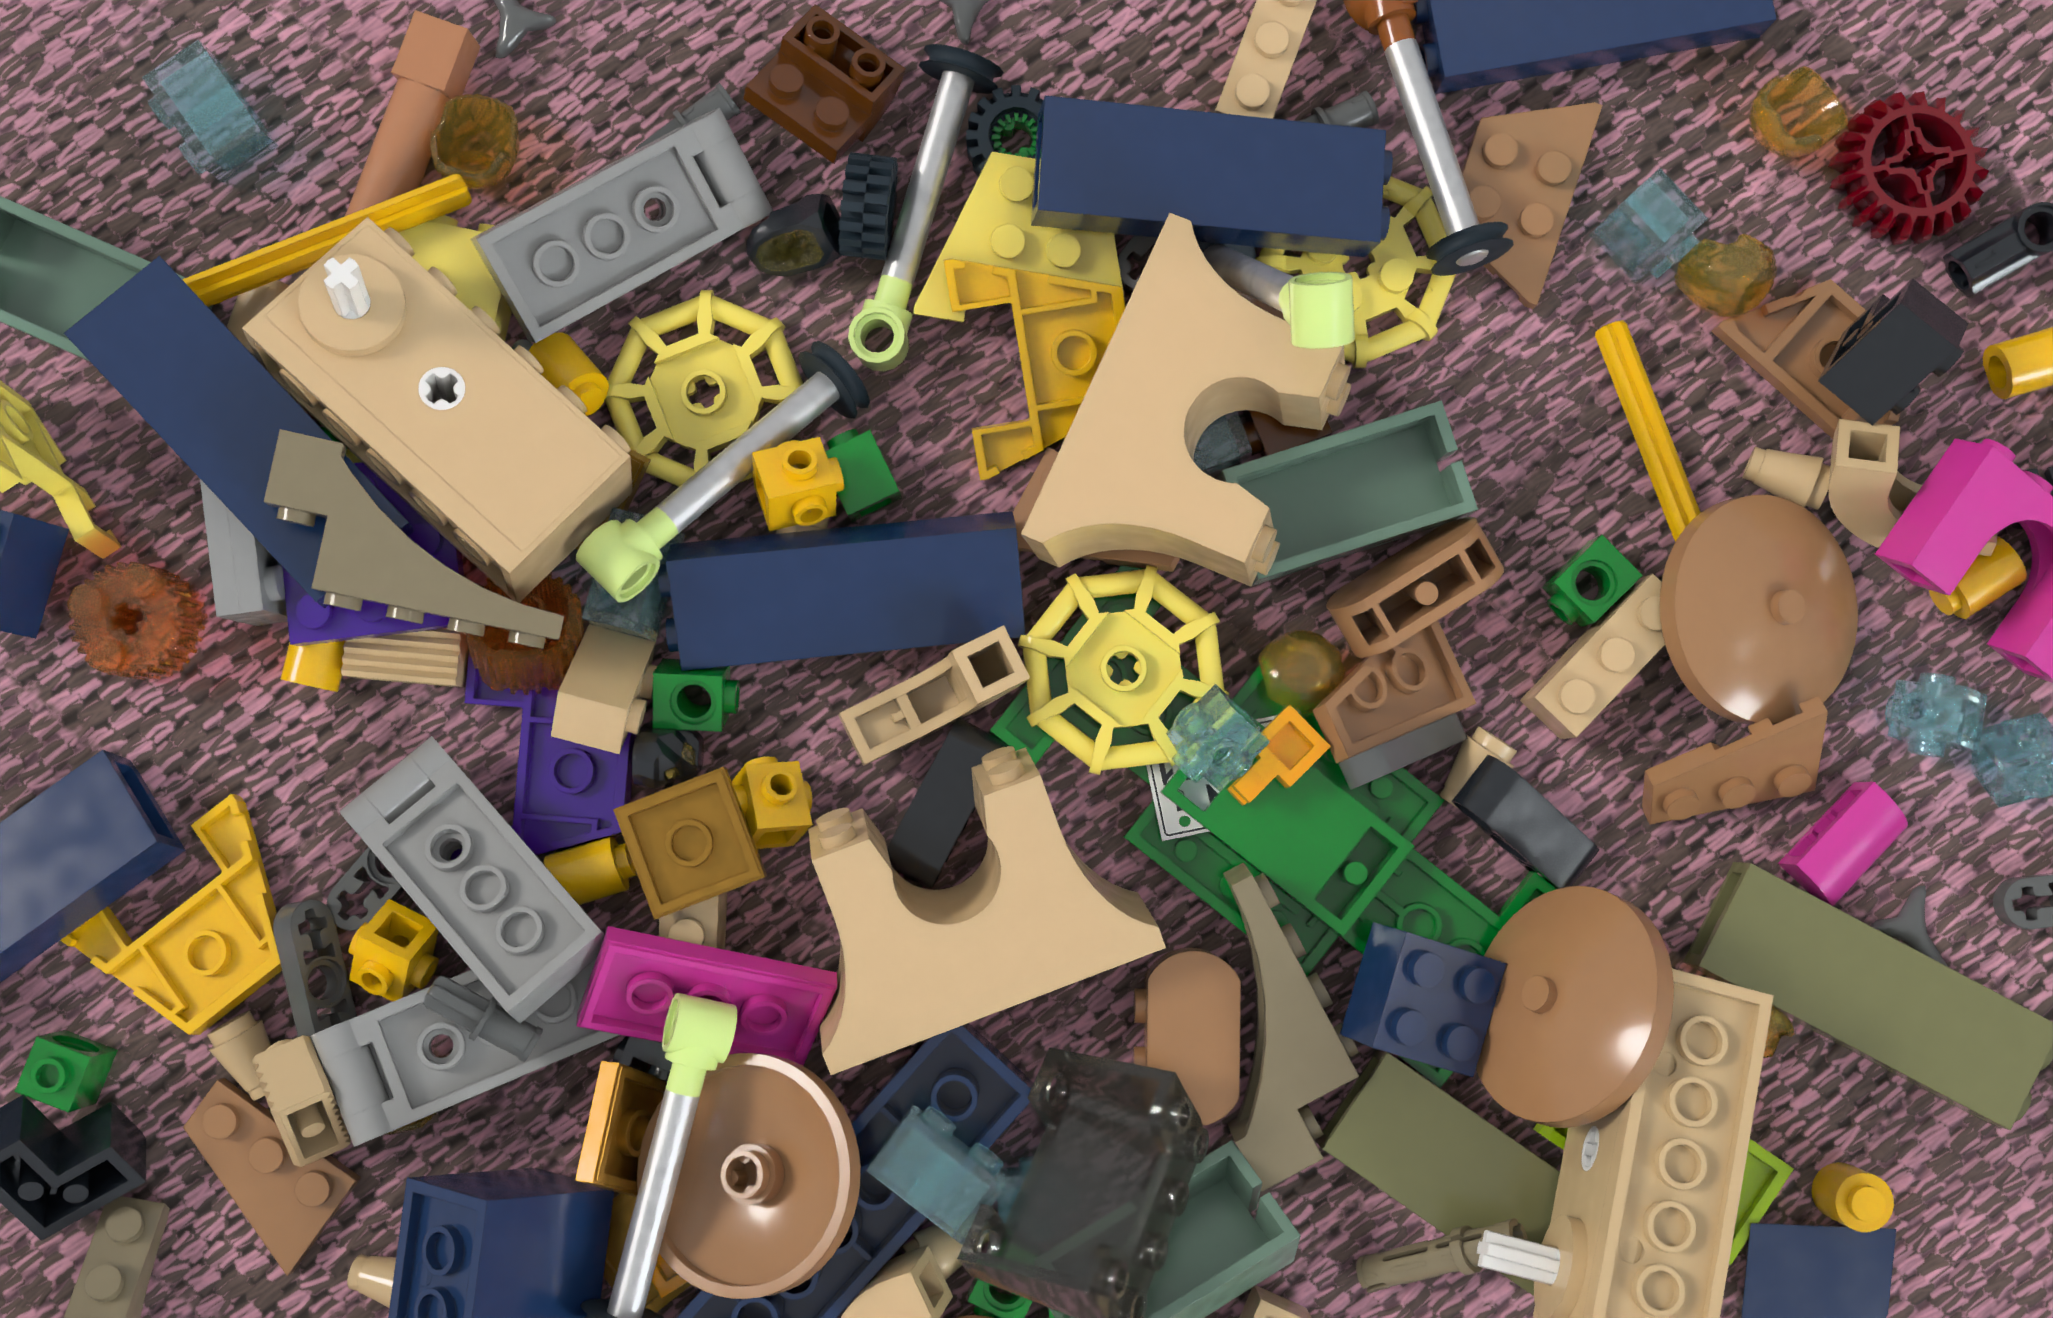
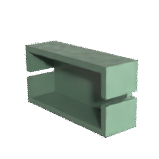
(55, 274)
(1358, 488)
(1216, 1242)

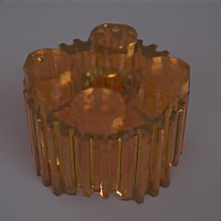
(107, 613)
(526, 667)

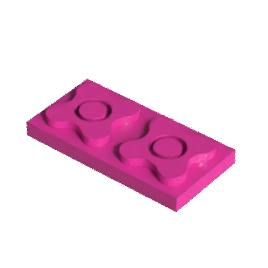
(642, 972)

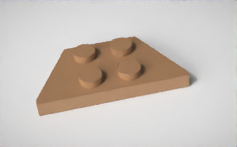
(1525, 175)
(1792, 344)

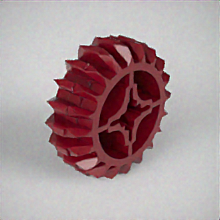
(1906, 127)

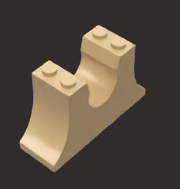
(1170, 371)
(956, 954)

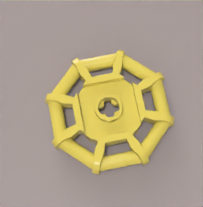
(1386, 278)
(685, 364)
(1089, 673)

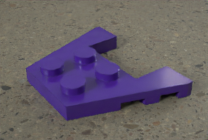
(561, 786)

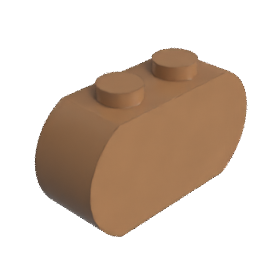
(1415, 587)
(1193, 1027)

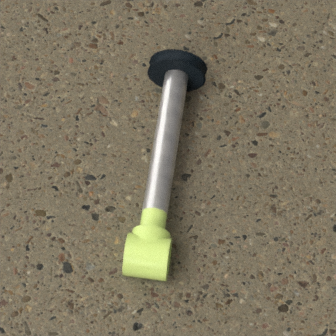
(959, 76)
(1313, 304)
(628, 553)
(695, 1040)

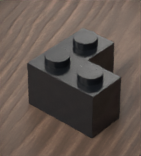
(1893, 351)
(66, 1173)

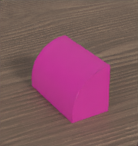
(1845, 842)

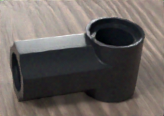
(2000, 250)

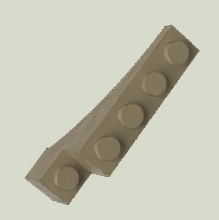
(374, 560)
(1295, 1044)
(119, 1260)

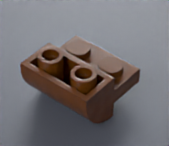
(825, 84)

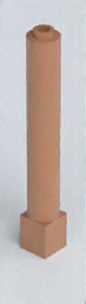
(429, 72)

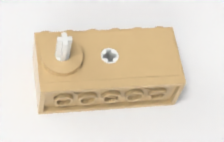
(442, 407)
(1658, 1182)

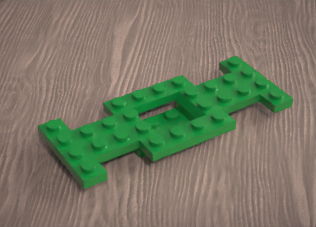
(1327, 846)

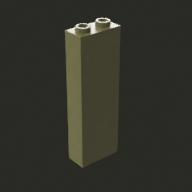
(1874, 995)
(1438, 1155)

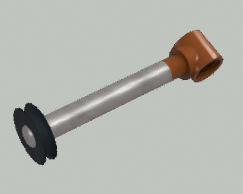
(1467, 241)

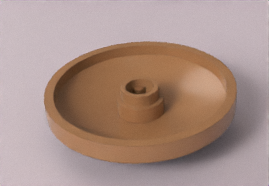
(1758, 608)
(1576, 1007)
(761, 1179)

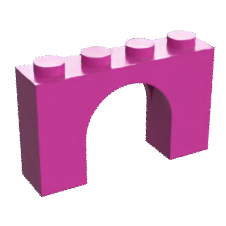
(1953, 517)

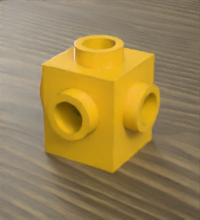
(796, 483)
(774, 801)
(394, 952)

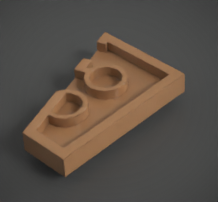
(1394, 694)
(247, 1153)

